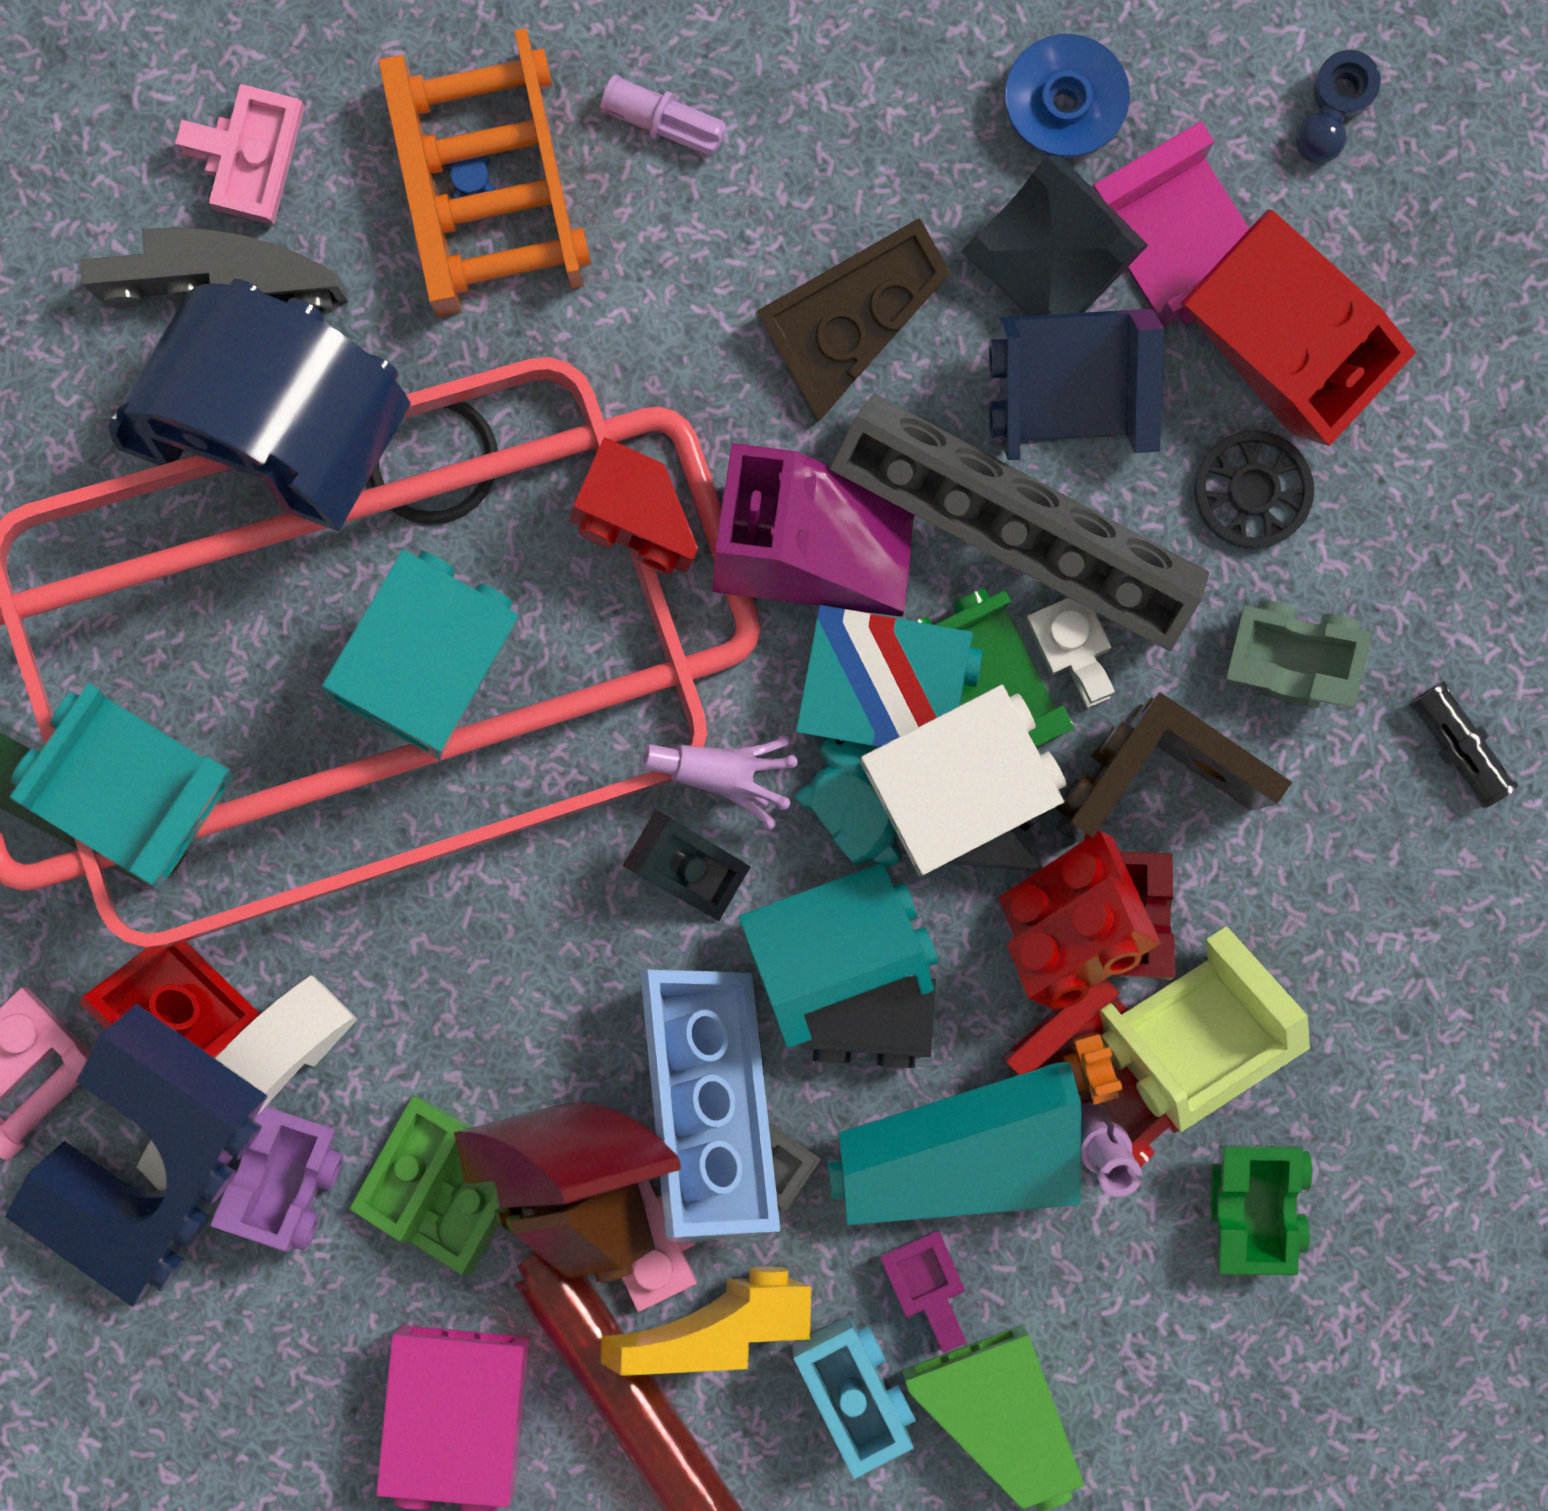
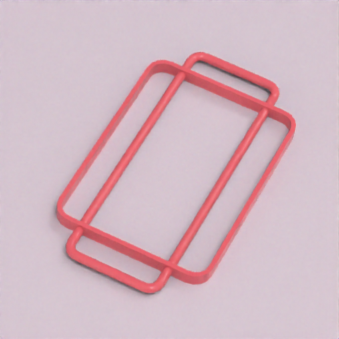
(676, 672)

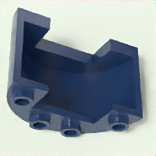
(265, 395)

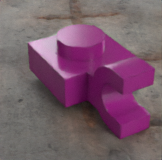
(925, 1281)

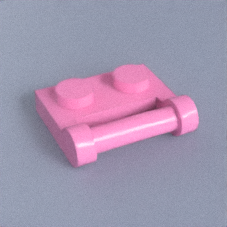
(26, 1038)

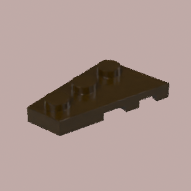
(851, 312)

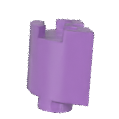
(280, 1182)

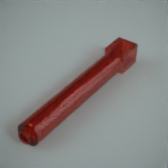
(628, 1404)

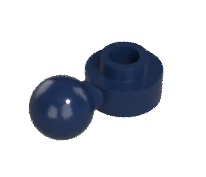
(1323, 134)

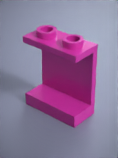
(1181, 215)

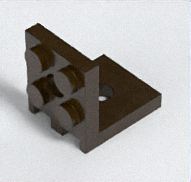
(1183, 737)

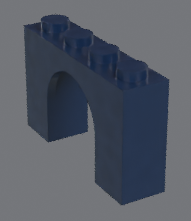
(196, 1119)

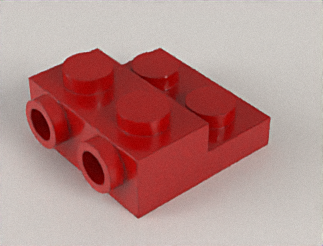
(1076, 923)

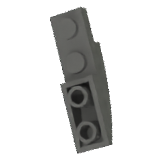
(188, 257)

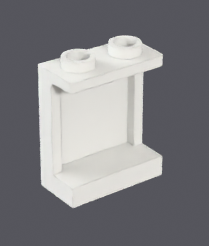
(964, 779)

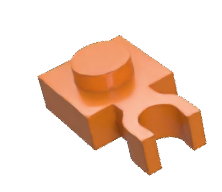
(1092, 1068)

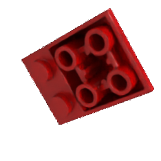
(1297, 330)

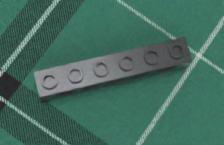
(1021, 521)

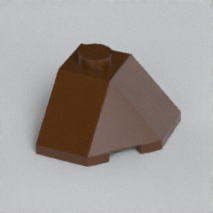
(586, 1235)

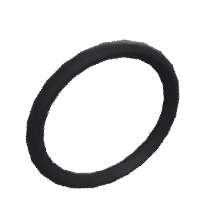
(475, 497)

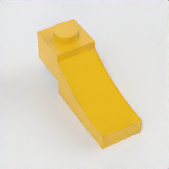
(717, 1336)

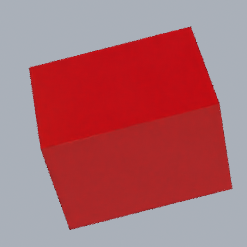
(177, 990)

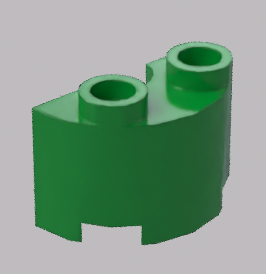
(1256, 1208)

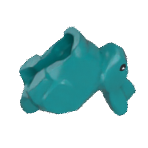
(849, 806)

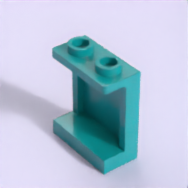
(421, 651)
(836, 945)

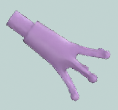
(724, 772)

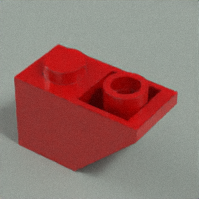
(634, 504)

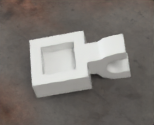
(1072, 639)

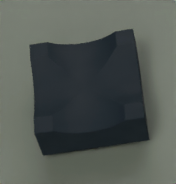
(1055, 243)

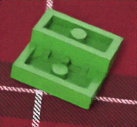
(421, 1193)

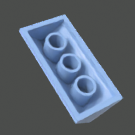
(710, 1104)

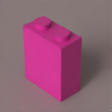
(452, 1418)

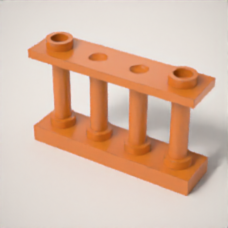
(425, 155)

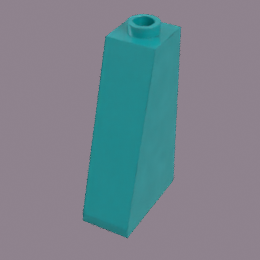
(967, 1153)

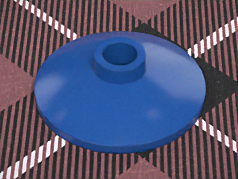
(1070, 67)

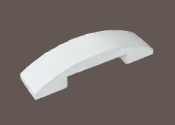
(274, 1047)

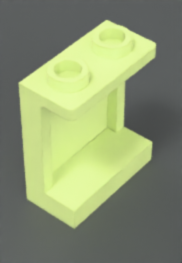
(1207, 1034)

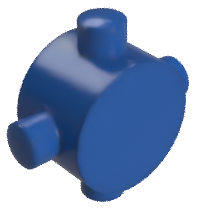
(470, 177)

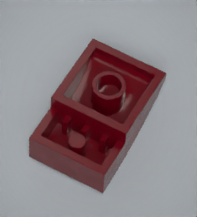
(562, 1154)

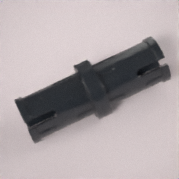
(1464, 745)

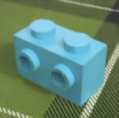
(852, 1397)

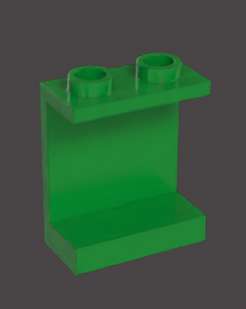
(1006, 661)

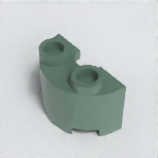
(1299, 658)

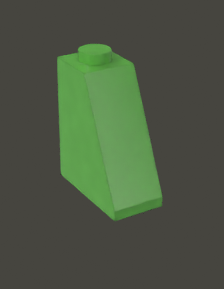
(1001, 1415)

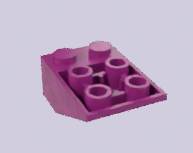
(809, 535)

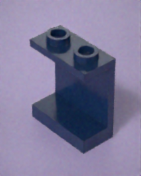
(1078, 378)

